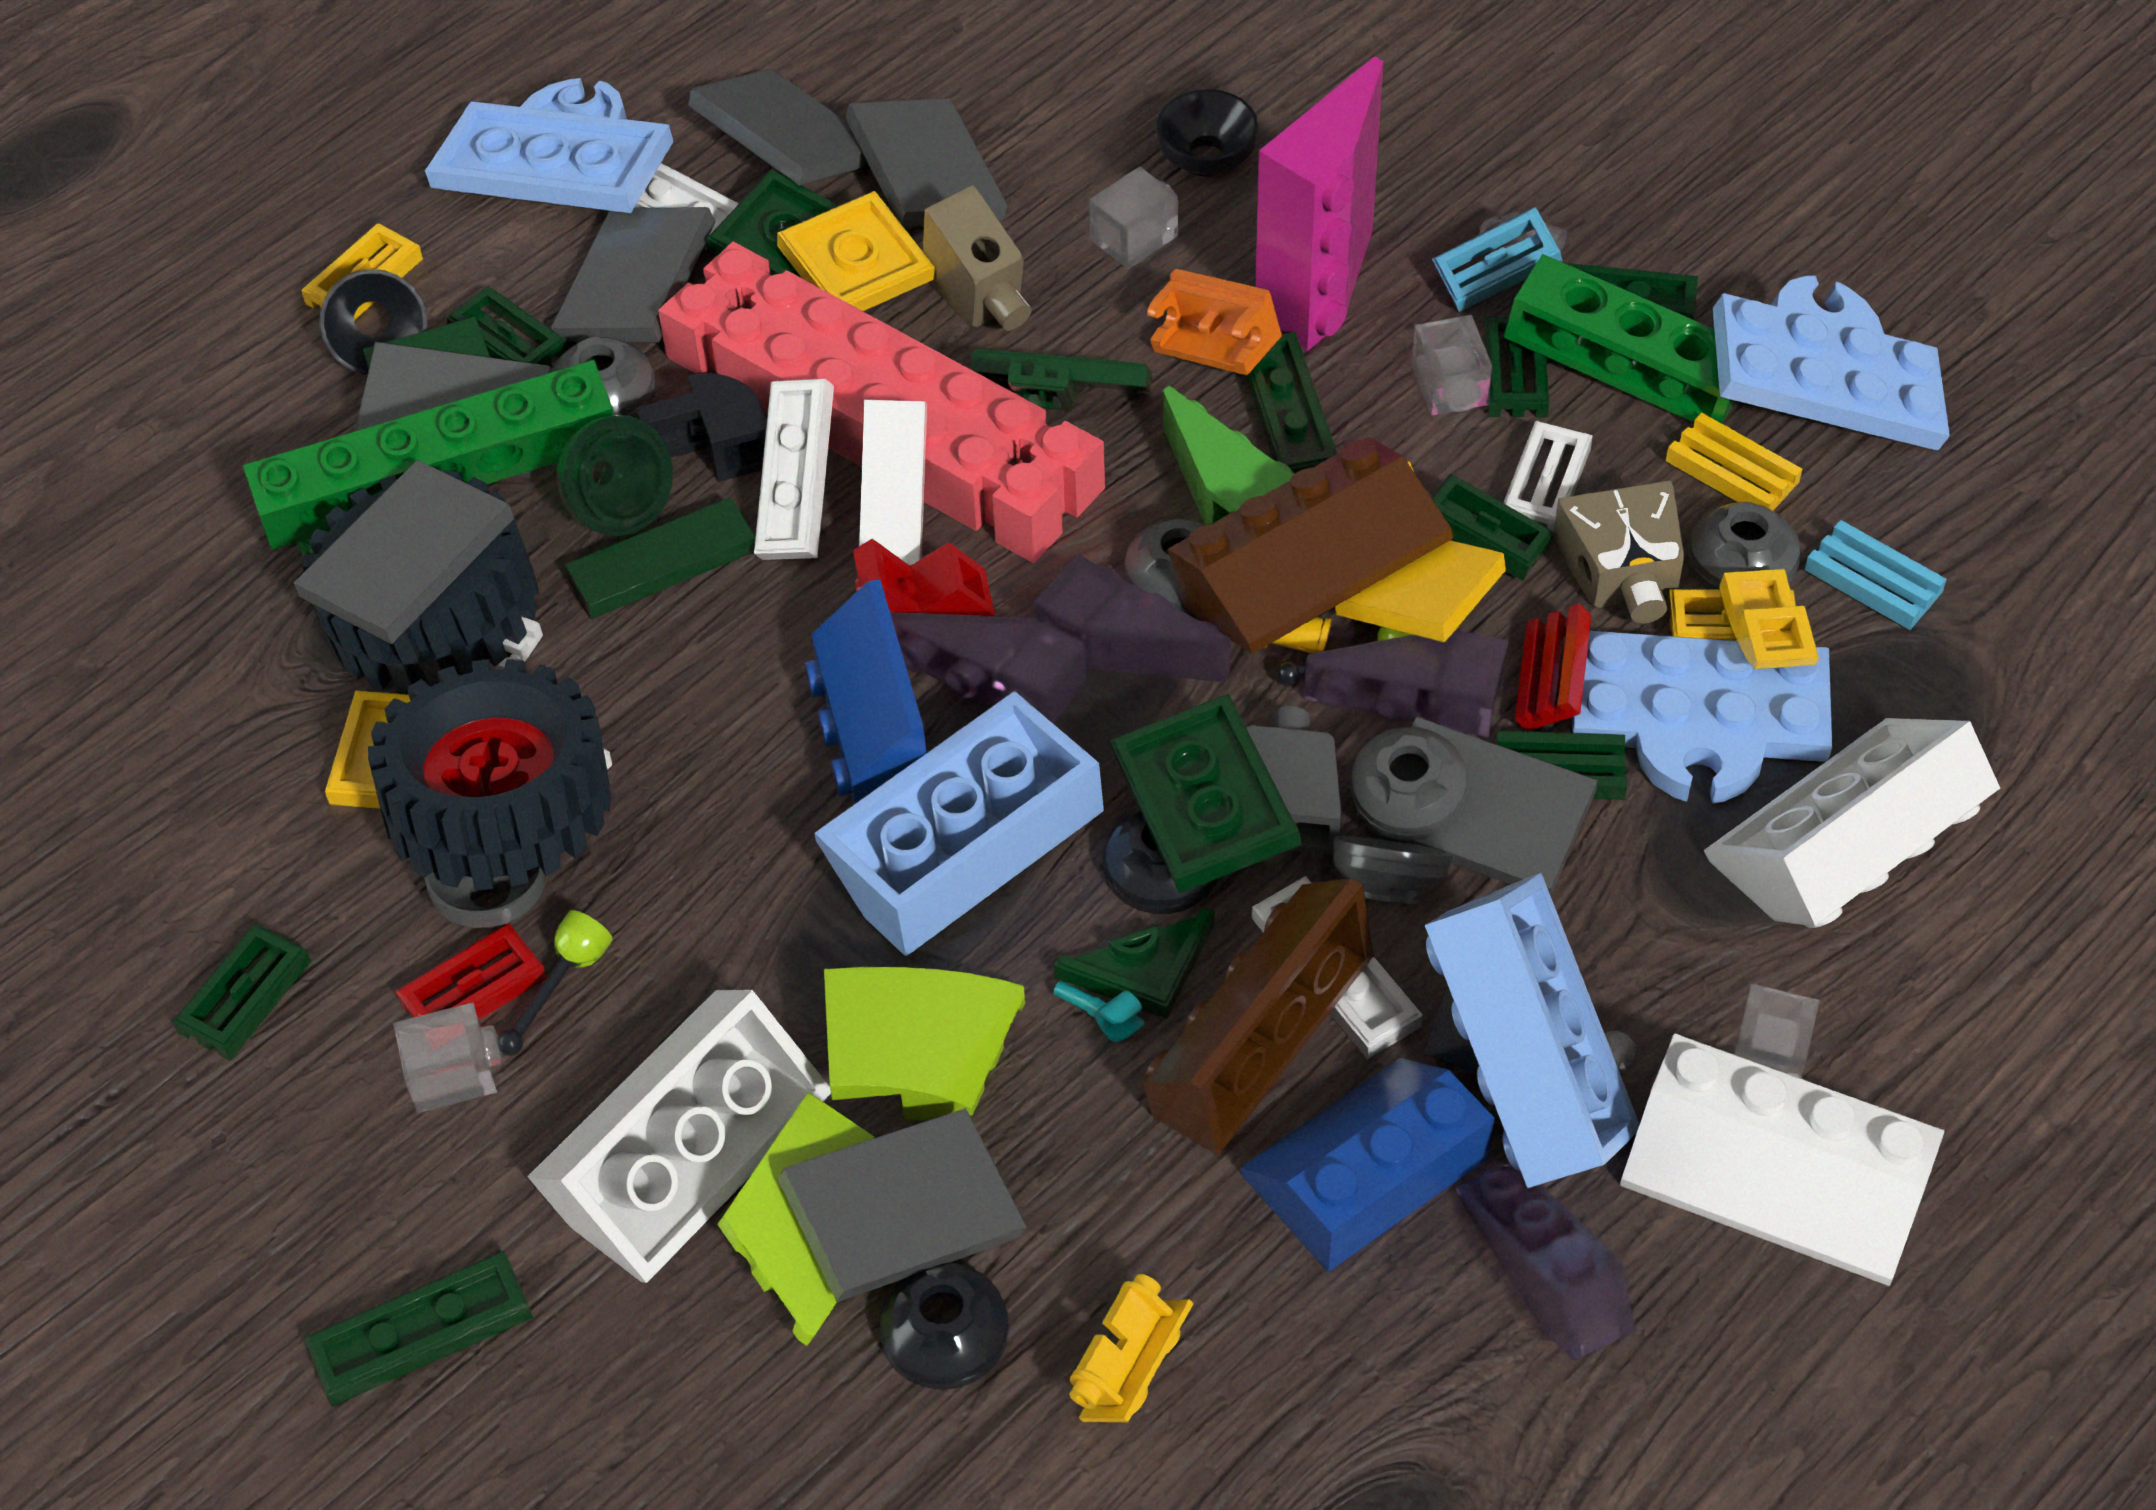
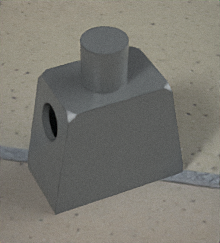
(1304, 774)

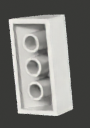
(1856, 818)
(679, 1133)
(1782, 1159)

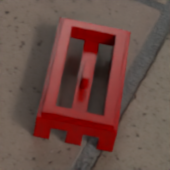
(1543, 669)
(485, 988)

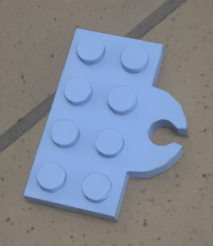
(553, 150)
(1829, 364)
(1703, 706)

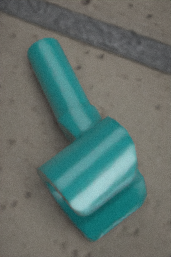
(1115, 1019)

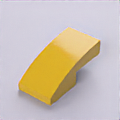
(1766, 620)

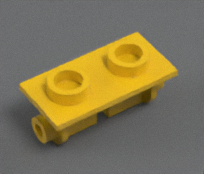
(1115, 1378)

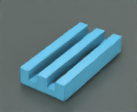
(1500, 268)
(1880, 569)

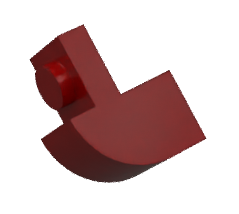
(936, 584)

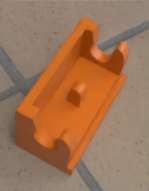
(1214, 322)

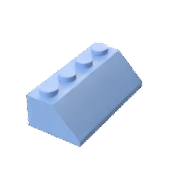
(962, 821)
(1532, 1031)

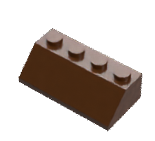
(1308, 545)
(1261, 1013)

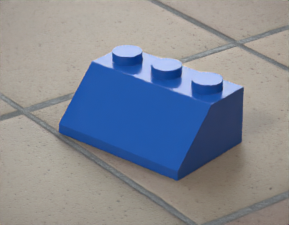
(865, 693)
(1372, 1158)

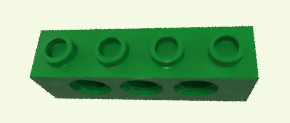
(1619, 339)

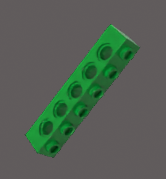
(477, 436)

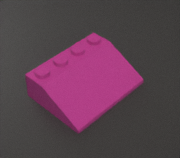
(1319, 206)

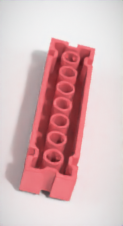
(984, 445)

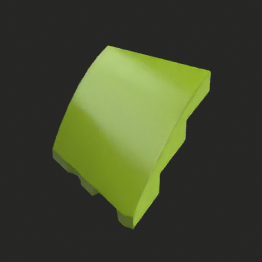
(916, 1035)
(765, 1227)

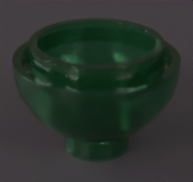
(633, 478)

